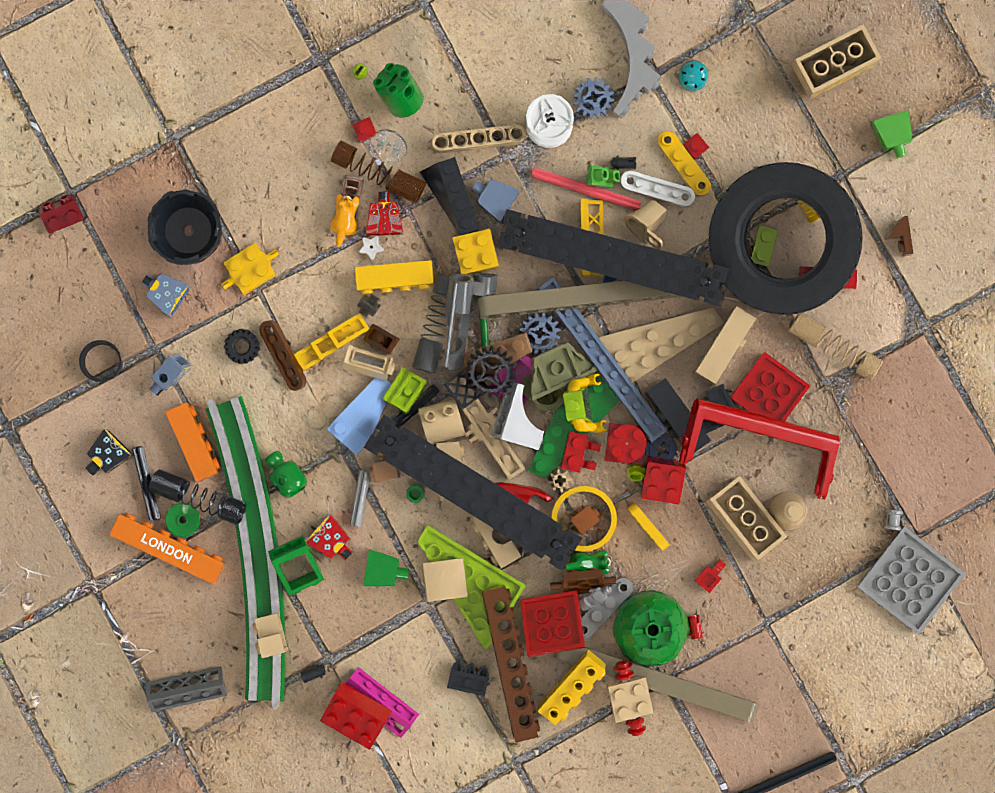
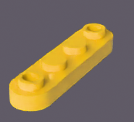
(684, 163)

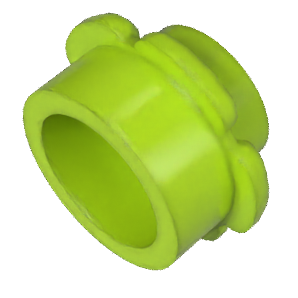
(636, 472)

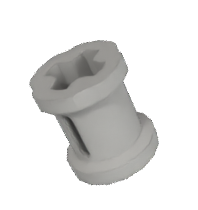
(893, 520)

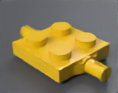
(249, 268)

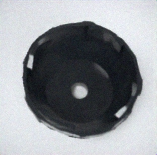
(175, 213)

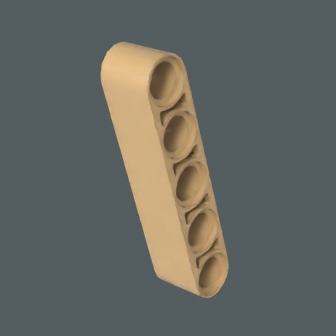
(487, 133)

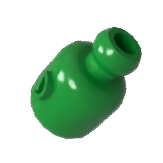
(285, 475)

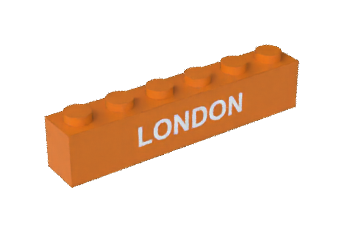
(167, 548)

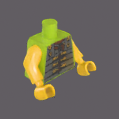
(578, 405)

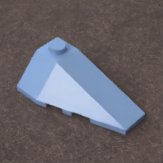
(360, 418)

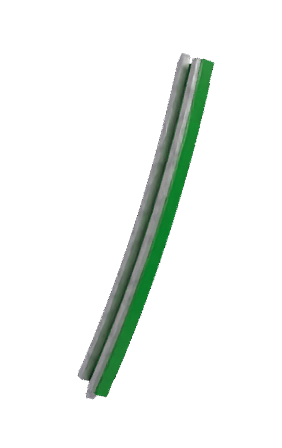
(255, 538)

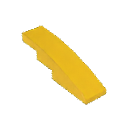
(331, 342)

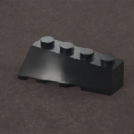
(449, 189)

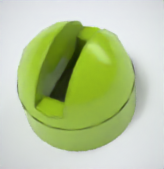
(363, 73)

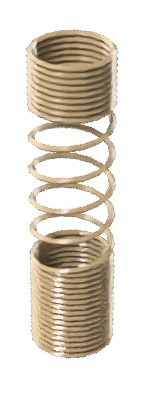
(811, 332)

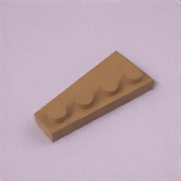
(516, 346)

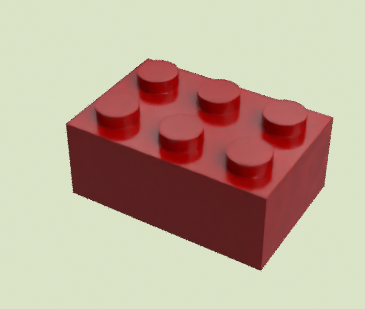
(355, 715)

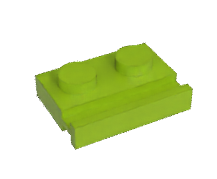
(404, 390)

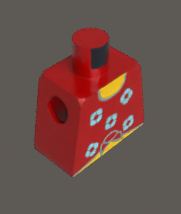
(330, 539)

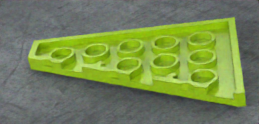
(478, 576)

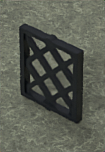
(454, 395)

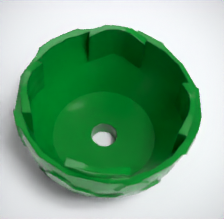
(637, 615)

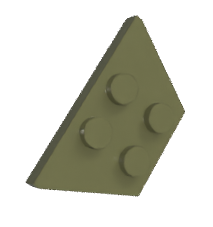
(556, 369)

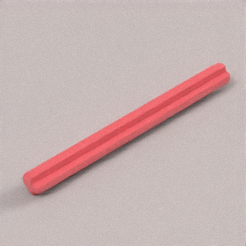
(586, 189)

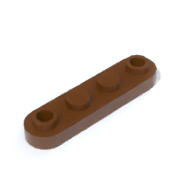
(283, 355)

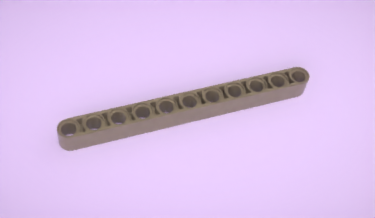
(566, 299)
(674, 686)

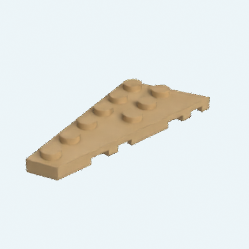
(651, 345)

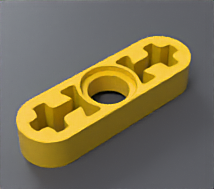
(649, 528)

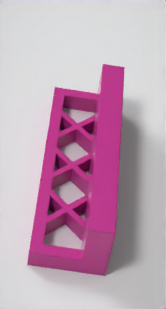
(400, 713)

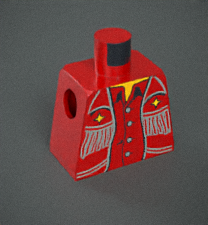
(384, 217)

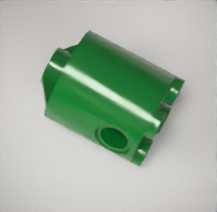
(398, 90)

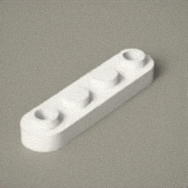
(657, 188)

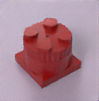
(625, 444)

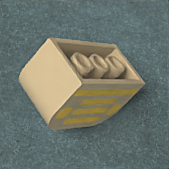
(836, 62)

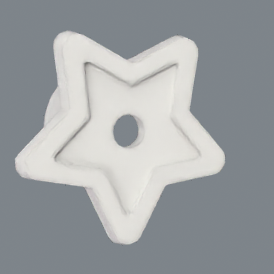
(366, 248)

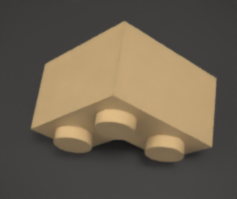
(270, 634)

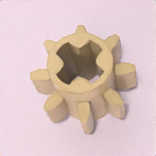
(556, 477)

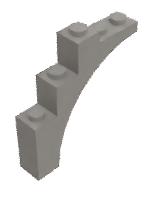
(640, 77)

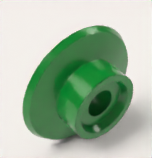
(173, 520)

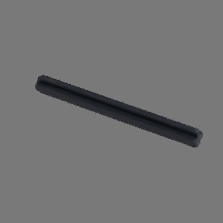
(792, 774)

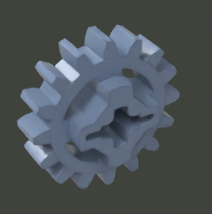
(603, 95)
(542, 321)

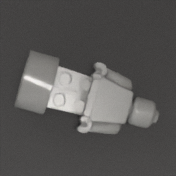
(597, 595)

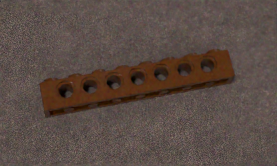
(519, 731)

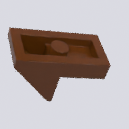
(902, 231)
(381, 339)

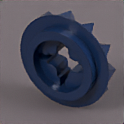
(669, 446)

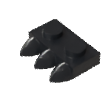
(468, 680)

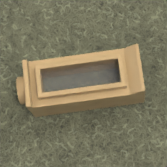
(368, 363)

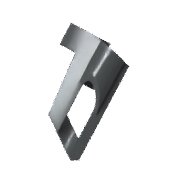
(460, 300)

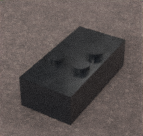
(673, 412)

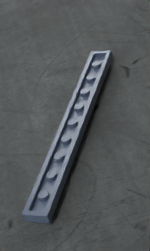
(609, 369)

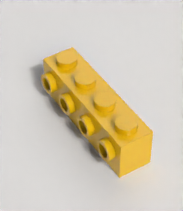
(394, 276)
(572, 687)

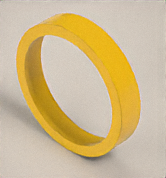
(610, 504)

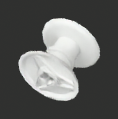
(548, 108)

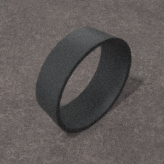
(84, 352)

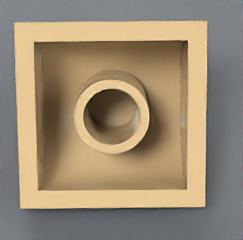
(441, 421)

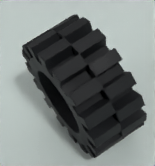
(230, 346)

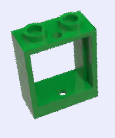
(289, 551)

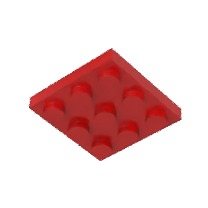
(770, 389)
(552, 623)

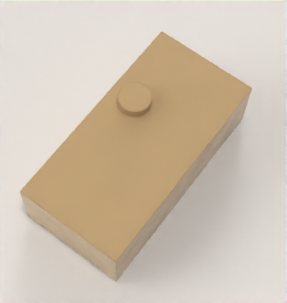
(724, 346)
(746, 519)

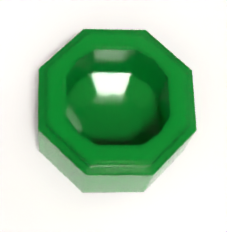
(415, 493)

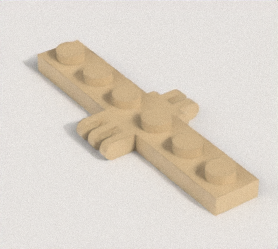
(482, 429)

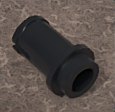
(623, 162)
(313, 673)

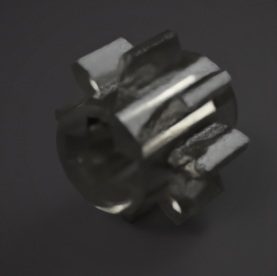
(369, 305)

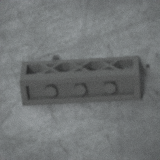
(185, 693)

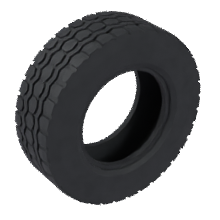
(746, 197)

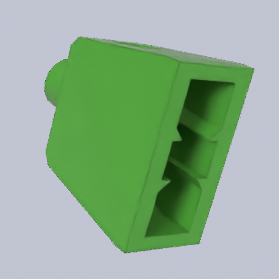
(894, 132)

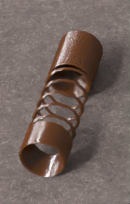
(402, 183)

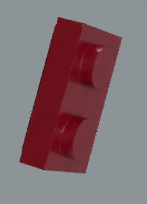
(60, 213)

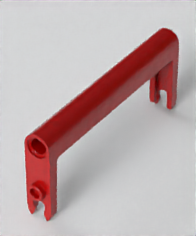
(766, 426)

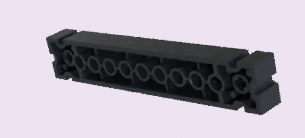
(614, 257)
(472, 492)

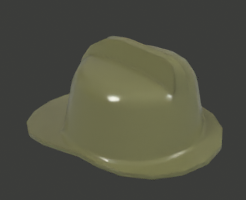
(547, 402)

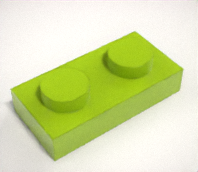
(764, 245)

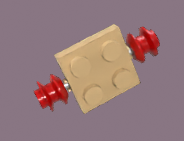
(629, 698)

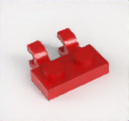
(575, 450)

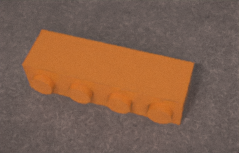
(192, 442)

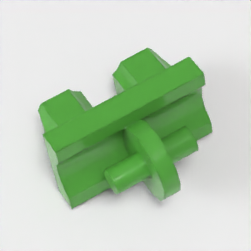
(602, 176)

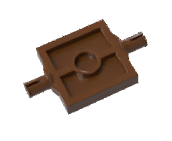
(582, 581)

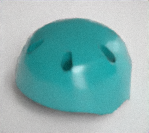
(693, 75)

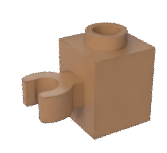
(383, 471)

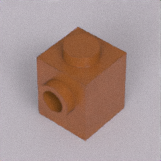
(585, 518)

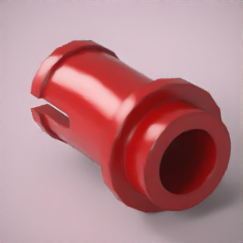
(695, 627)

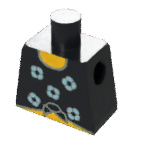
(107, 453)

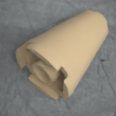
(788, 510)

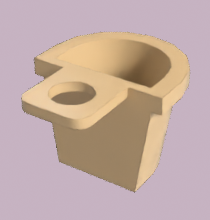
(646, 221)

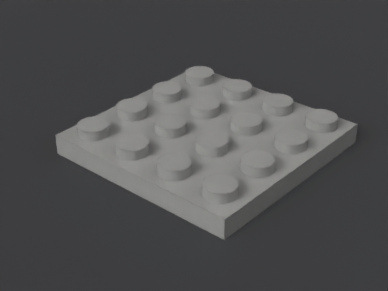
(911, 580)

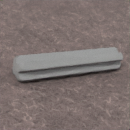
(360, 498)

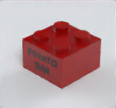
(663, 480)

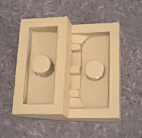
(444, 580)

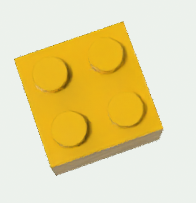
(475, 252)

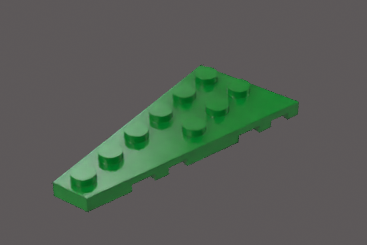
(552, 447)

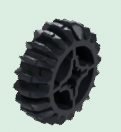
(476, 380)

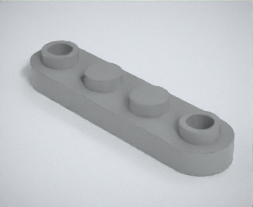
(601, 612)

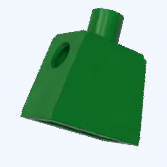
(383, 570)

